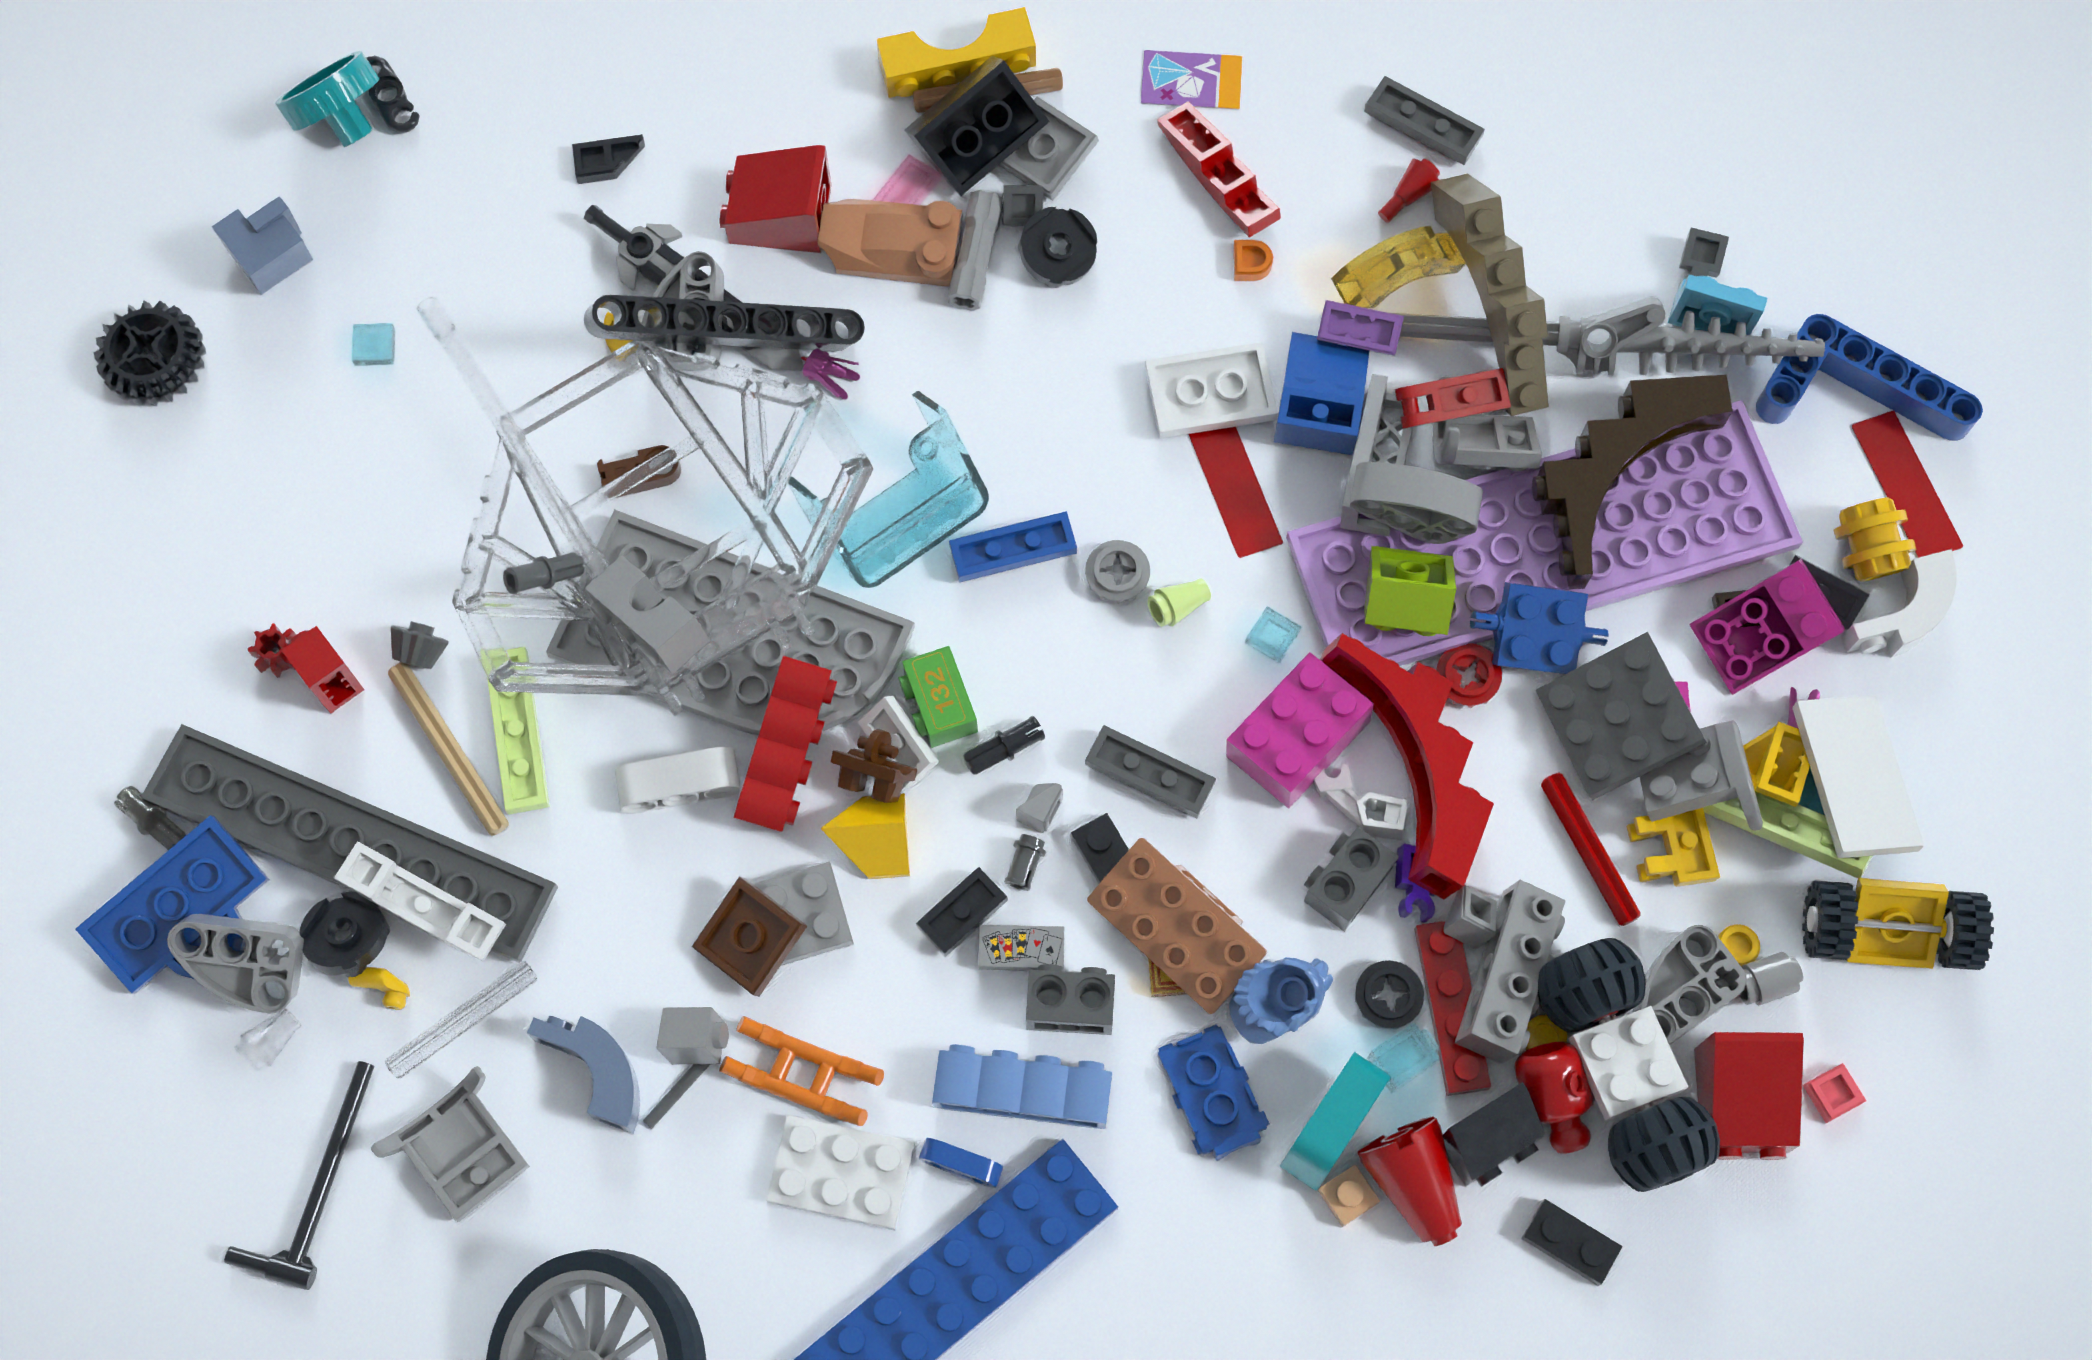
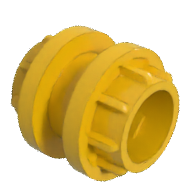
(1874, 539)

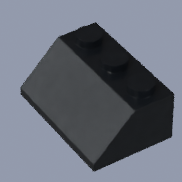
(977, 125)

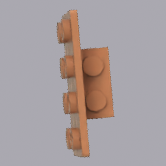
(1177, 924)

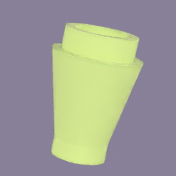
(1176, 602)

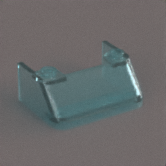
(913, 512)

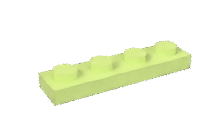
(519, 746)
(1792, 828)

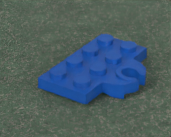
(196, 876)

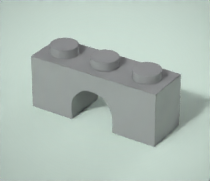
(663, 634)

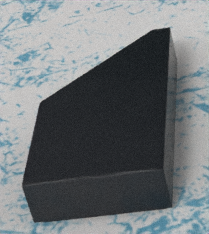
(605, 158)

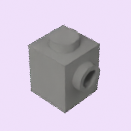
(692, 1035)

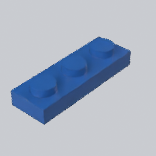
(1013, 546)

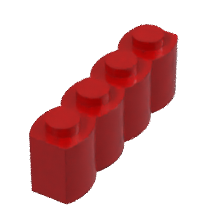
(783, 744)

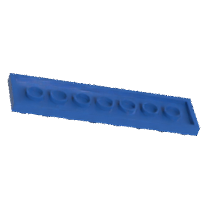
(974, 1265)

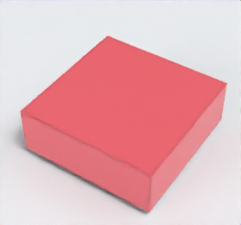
(1834, 1093)

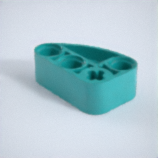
(1335, 1121)

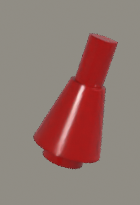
(1412, 186)

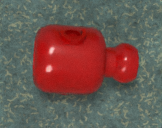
(1558, 1092)

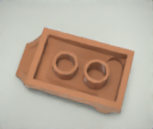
(892, 239)

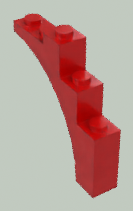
(1410, 705)

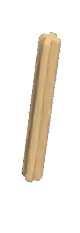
(448, 748)

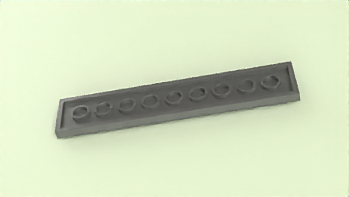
(320, 825)

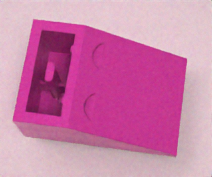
(1792, 622)

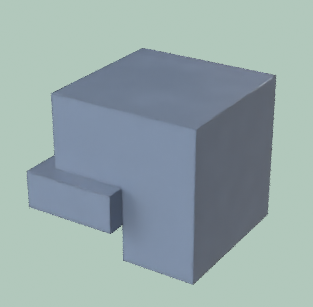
(264, 243)

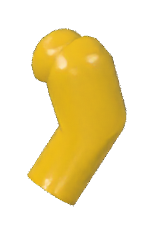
(385, 981)

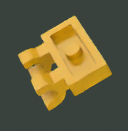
(1687, 847)

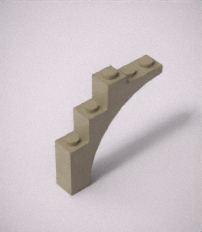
(1496, 263)

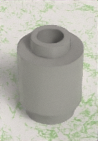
(1771, 979)

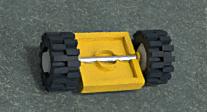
(1897, 924)

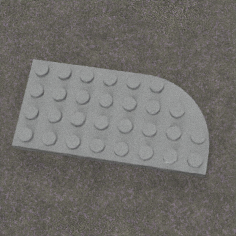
(849, 637)

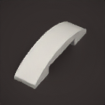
(419, 902)

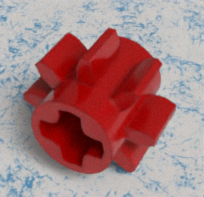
(265, 643)

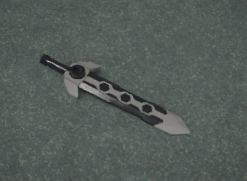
(647, 252)

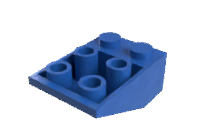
(1322, 395)

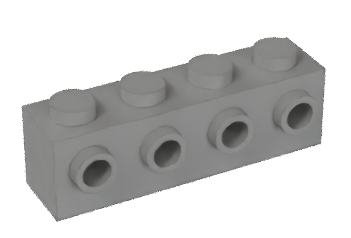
(1508, 972)

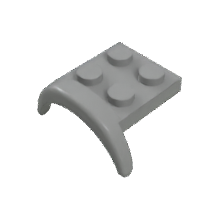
(1487, 441)
(1704, 778)
(458, 1148)

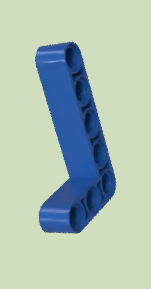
(1865, 378)

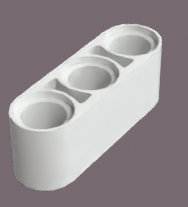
(677, 780)

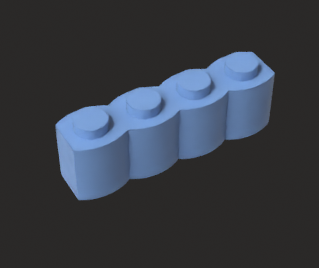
(1022, 1089)

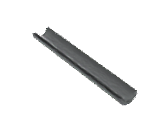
(674, 1094)

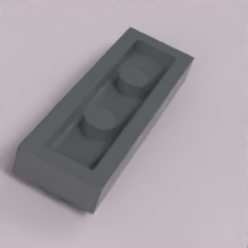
(1424, 120)
(1150, 771)

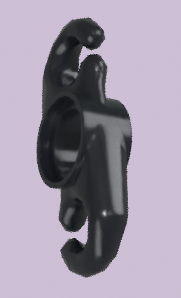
(390, 109)

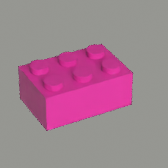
(1299, 730)

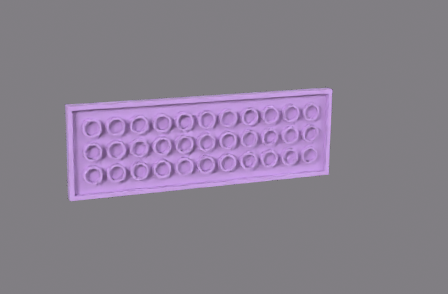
(1663, 522)

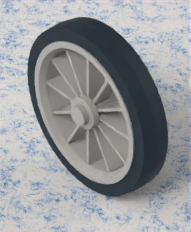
(637, 1279)

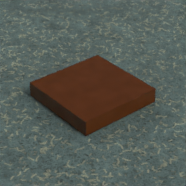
(749, 936)

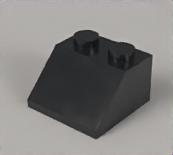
(1494, 1135)

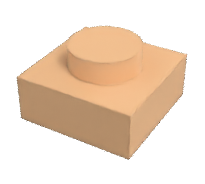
(1348, 1195)

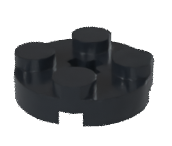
(1059, 224)
(357, 950)

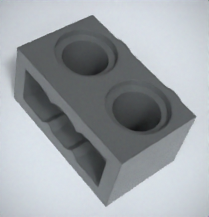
(1356, 882)
(1070, 1013)

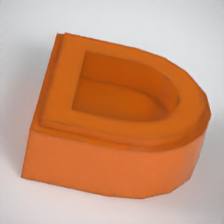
(1251, 260)

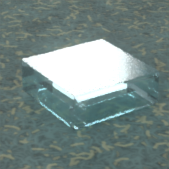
(373, 344)
(1273, 634)

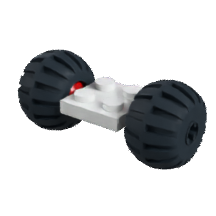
(1628, 1064)

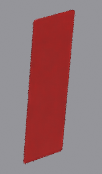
(1907, 483)
(1236, 490)

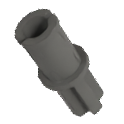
(543, 572)

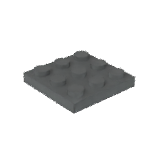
(1620, 716)

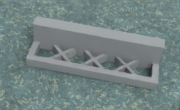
(1366, 449)

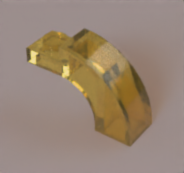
(1396, 263)

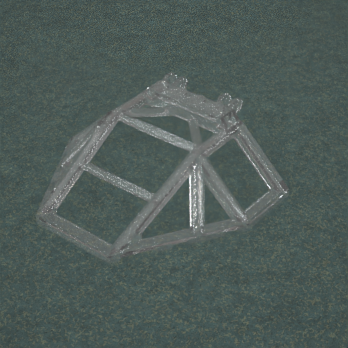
(744, 607)

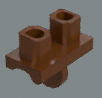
(858, 764)

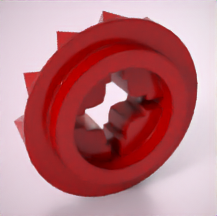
(1485, 671)

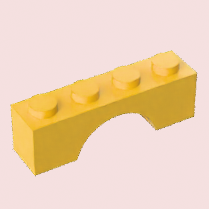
(914, 65)

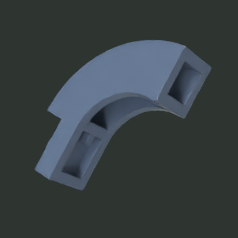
(614, 1078)

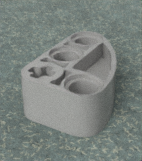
(681, 284)
(1417, 501)
(242, 974)
(1682, 975)

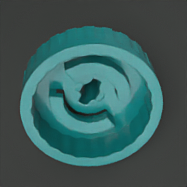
(331, 96)

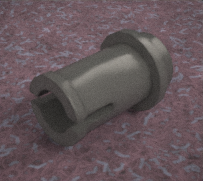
(1025, 862)

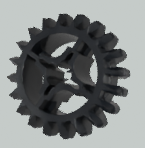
(136, 373)

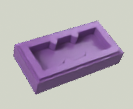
(1360, 327)

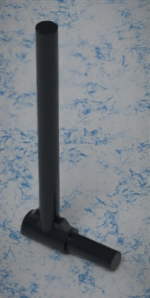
(294, 1266)

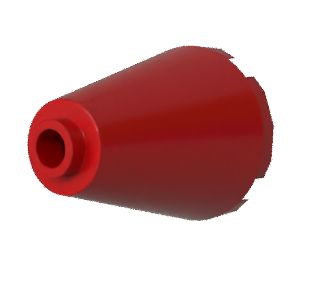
(1416, 1178)

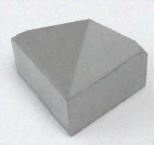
(1040, 806)
(1471, 917)

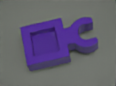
(1414, 893)

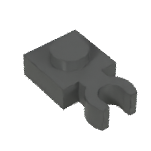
(1703, 253)

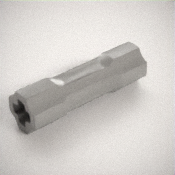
(970, 272)

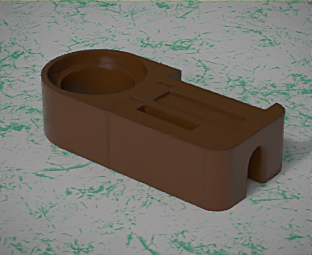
(613, 470)

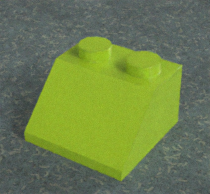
(1409, 591)

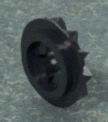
(1400, 979)

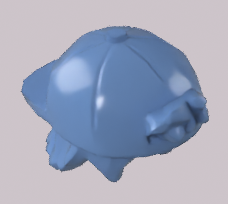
(1278, 997)

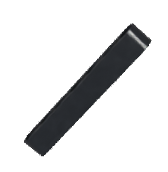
(707, 328)

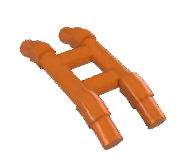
(776, 1081)

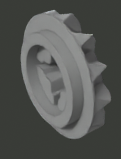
(1131, 559)

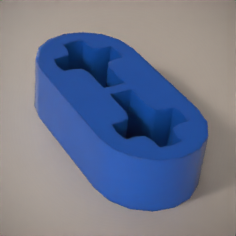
(961, 1162)

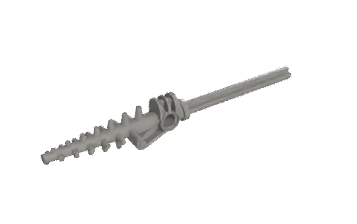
(1631, 330)

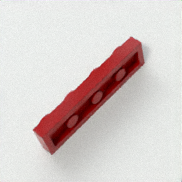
(1447, 994)

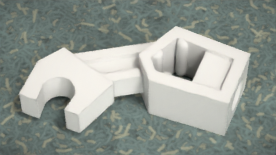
(1341, 794)

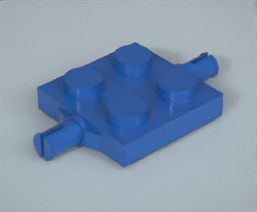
(1539, 628)

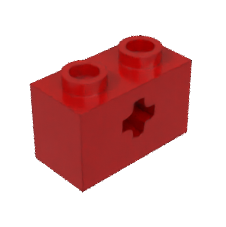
(322, 669)

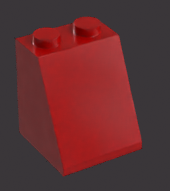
(777, 198)
(1752, 1091)

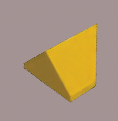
(1778, 763)
(873, 836)

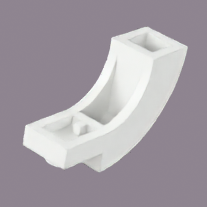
(1929, 595)

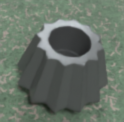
(416, 645)

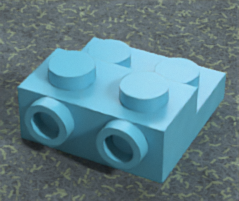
(1711, 299)

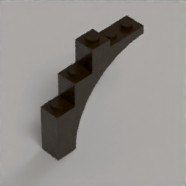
(1649, 416)

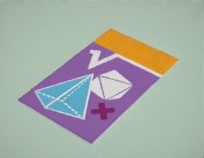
(1191, 77)

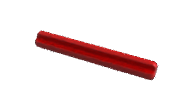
(1590, 849)

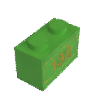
(939, 697)

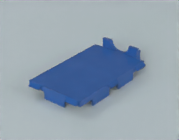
(1213, 1093)

